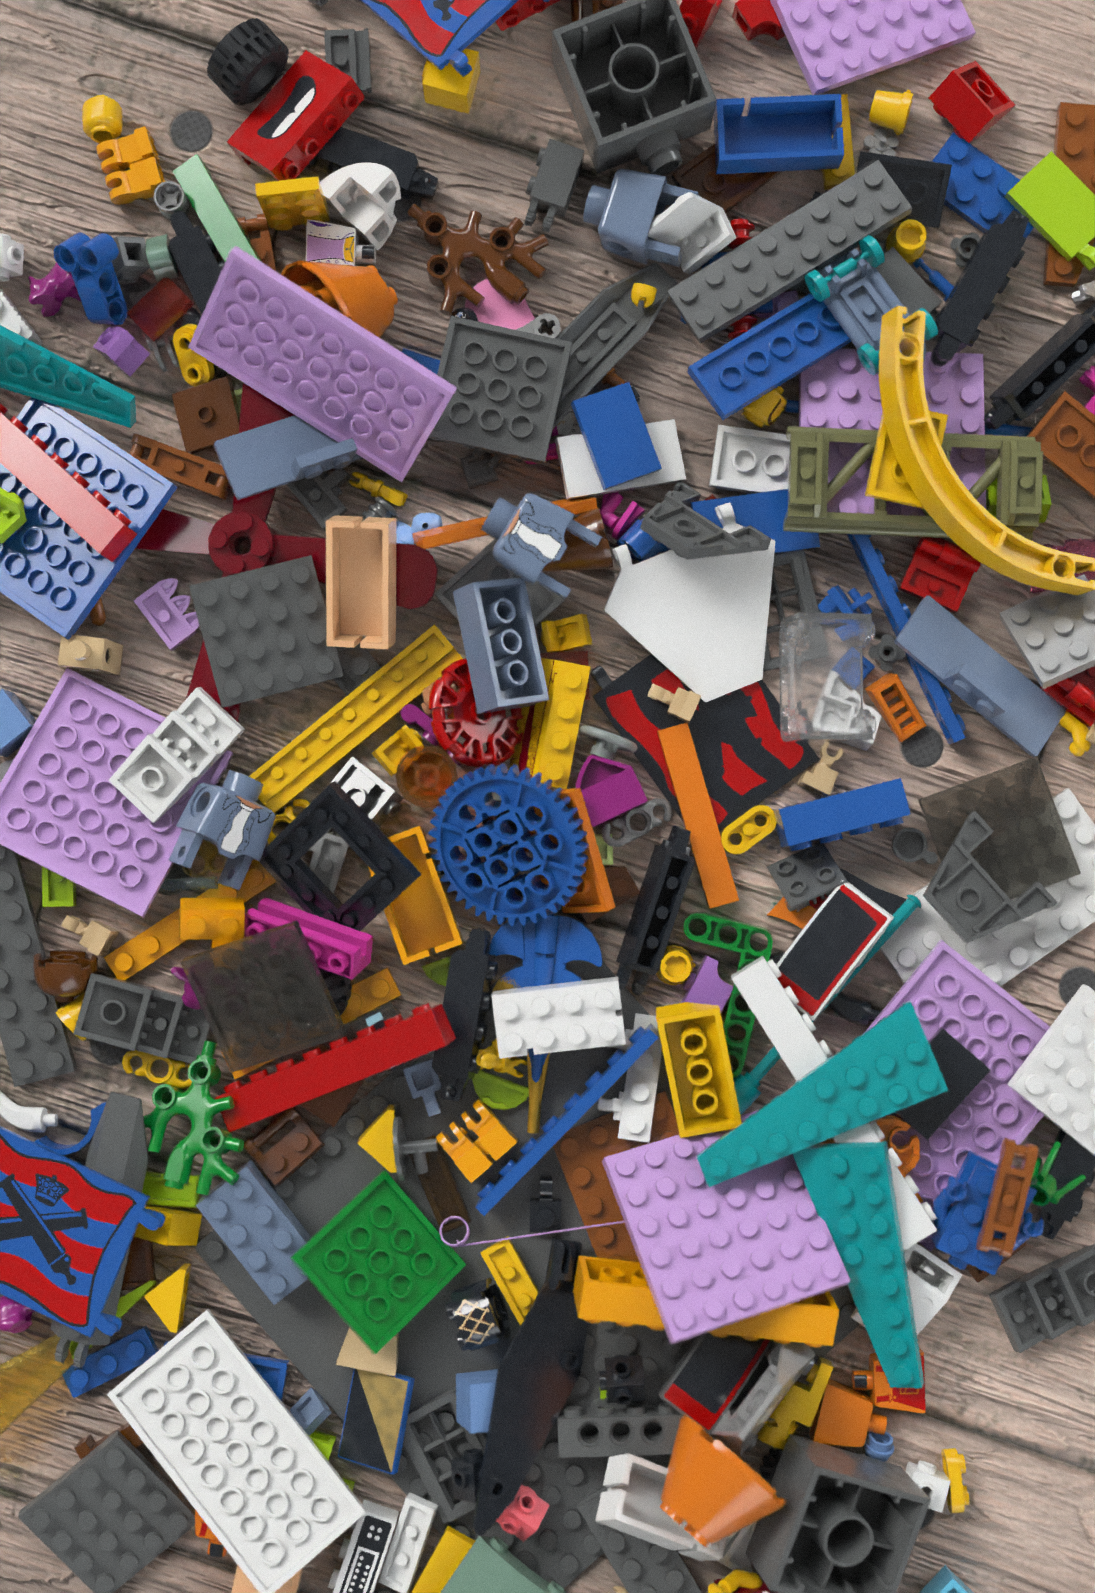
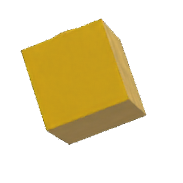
(448, 87)

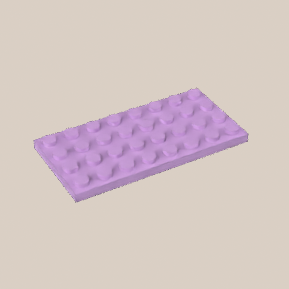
(319, 364)

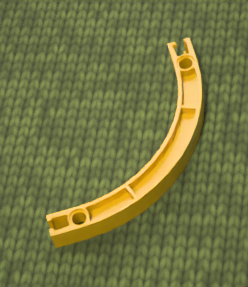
(937, 482)

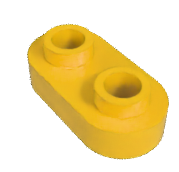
(189, 359)
(748, 830)
(953, 1467)

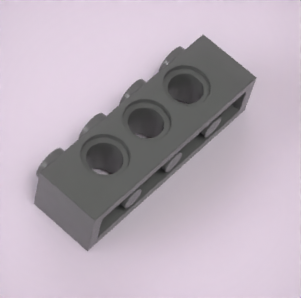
(605, 1442)

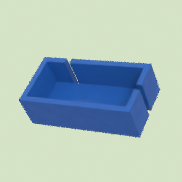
(778, 134)
(843, 812)

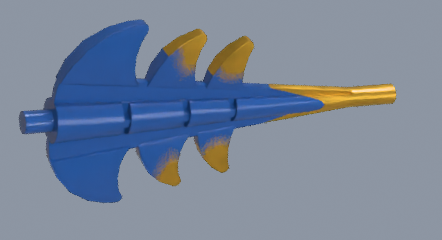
(545, 953)

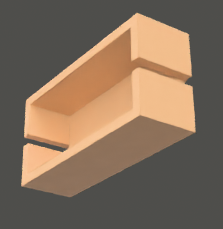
(361, 582)

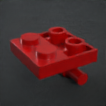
(940, 572)
(1076, 695)

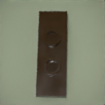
(442, 1190)

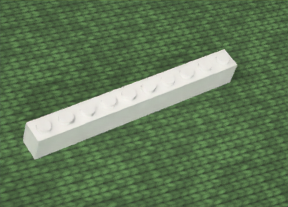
(802, 1053)

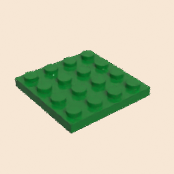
(378, 1262)

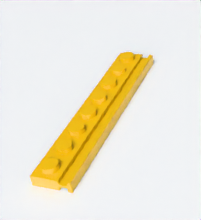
(354, 719)

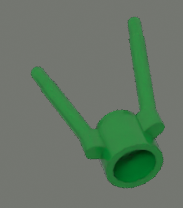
(1046, 1183)

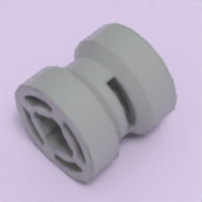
(167, 195)

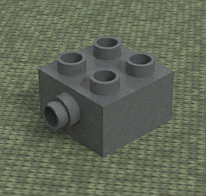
(634, 84)
(843, 1522)

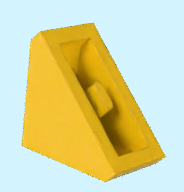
(378, 1139)
(179, 1228)
(170, 1296)

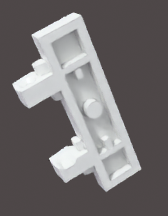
(637, 1102)

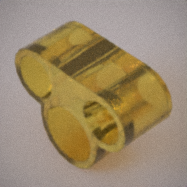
(208, 852)

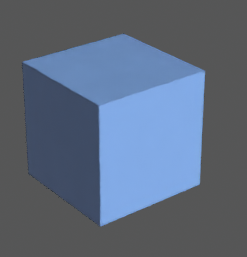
(14, 722)
(475, 1399)

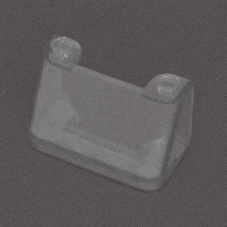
(824, 677)

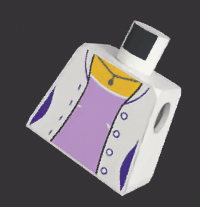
(336, 245)

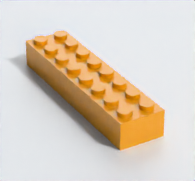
(621, 1294)

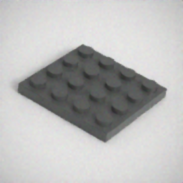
(504, 389)
(265, 631)
(109, 1515)

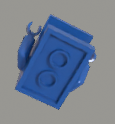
(961, 1214)

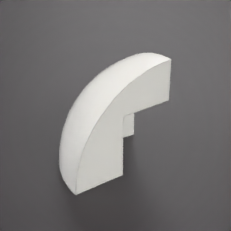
(365, 199)

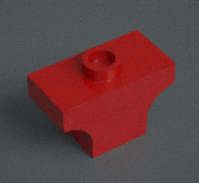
(699, 17)
(757, 19)

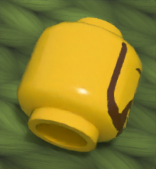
(766, 408)

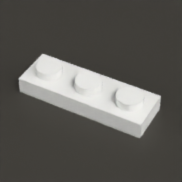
(408, 1543)

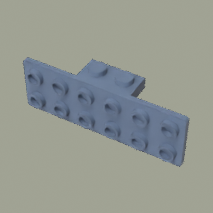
(280, 455)
(980, 676)

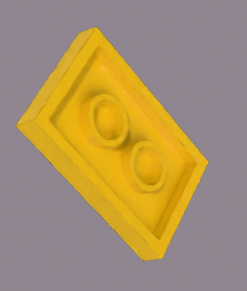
(292, 202)
(886, 477)

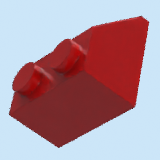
(970, 101)

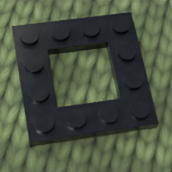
(338, 811)

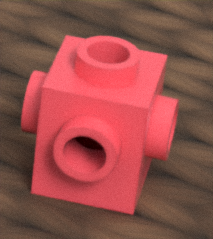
(523, 1514)

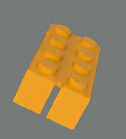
(422, 912)

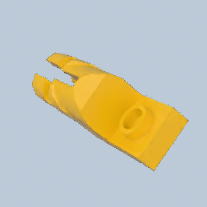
(797, 1406)

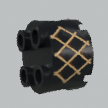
(478, 1315)

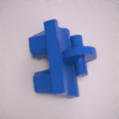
(838, 601)

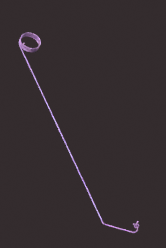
(461, 1244)

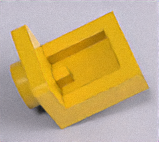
(566, 633)
(395, 747)

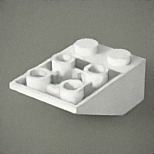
(929, 1283)

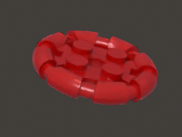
(464, 721)

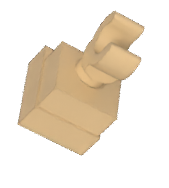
(681, 703)
(821, 777)
(96, 936)

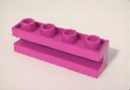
(332, 944)

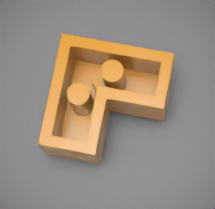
(212, 919)

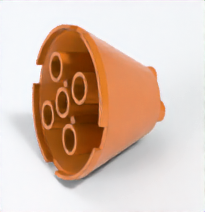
(349, 289)
(712, 1487)

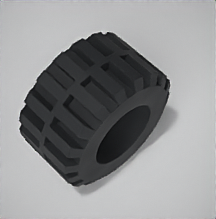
(247, 61)

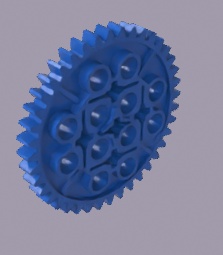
(496, 894)

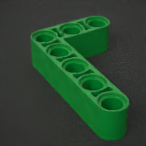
(748, 954)

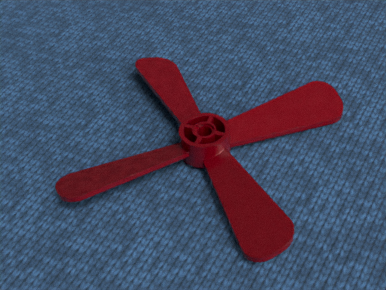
(183, 534)

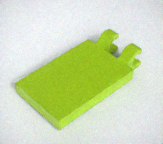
(1058, 208)

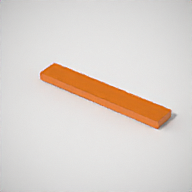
(472, 528)
(698, 815)

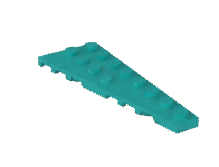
(50, 378)
(861, 1083)
(858, 1202)

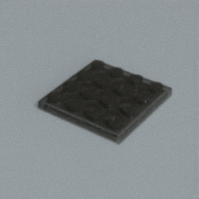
(1027, 829)
(264, 996)

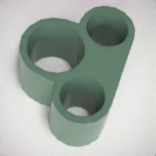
(161, 258)

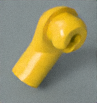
(1078, 731)

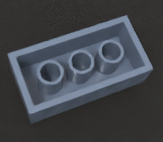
(500, 645)
(257, 1230)

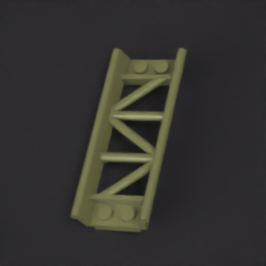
(1018, 484)

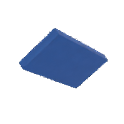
(763, 512)

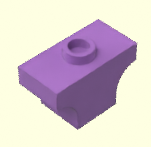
(121, 349)
(706, 985)

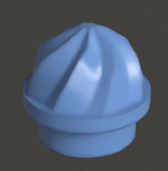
(879, 1446)

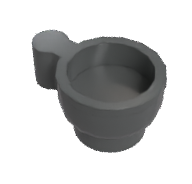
(911, 846)

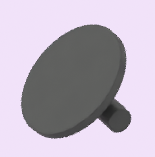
(403, 1148)

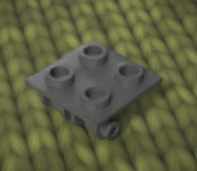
(806, 876)

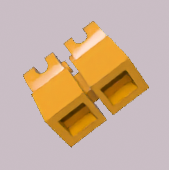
(138, 154)
(474, 1156)

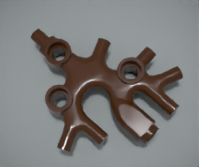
(467, 243)

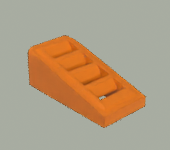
(874, 691)

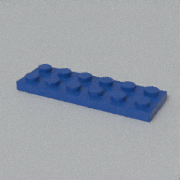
(768, 355)

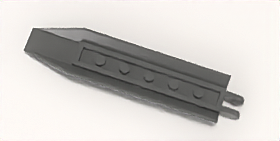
(603, 337)
(122, 1155)

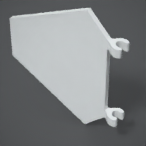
(699, 614)

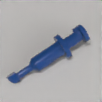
(935, 278)

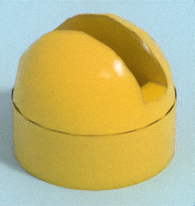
(643, 293)

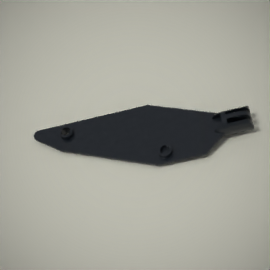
(532, 1385)

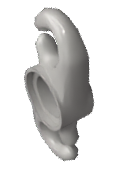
(628, 833)

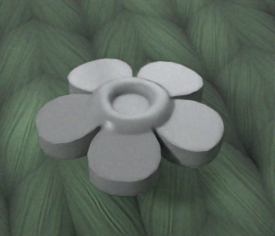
(879, 143)

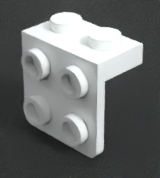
(694, 226)

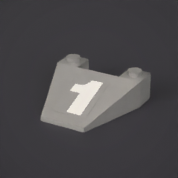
(740, 1426)

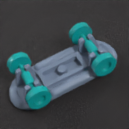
(860, 298)

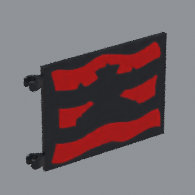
(732, 735)

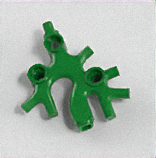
(203, 1137)

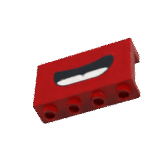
(296, 118)

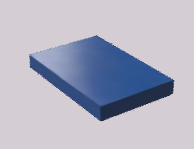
(616, 435)

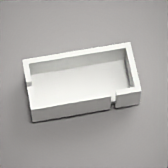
(558, 1017)
(634, 1508)

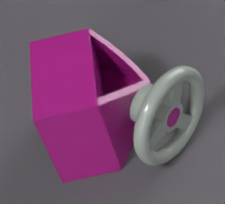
(608, 785)

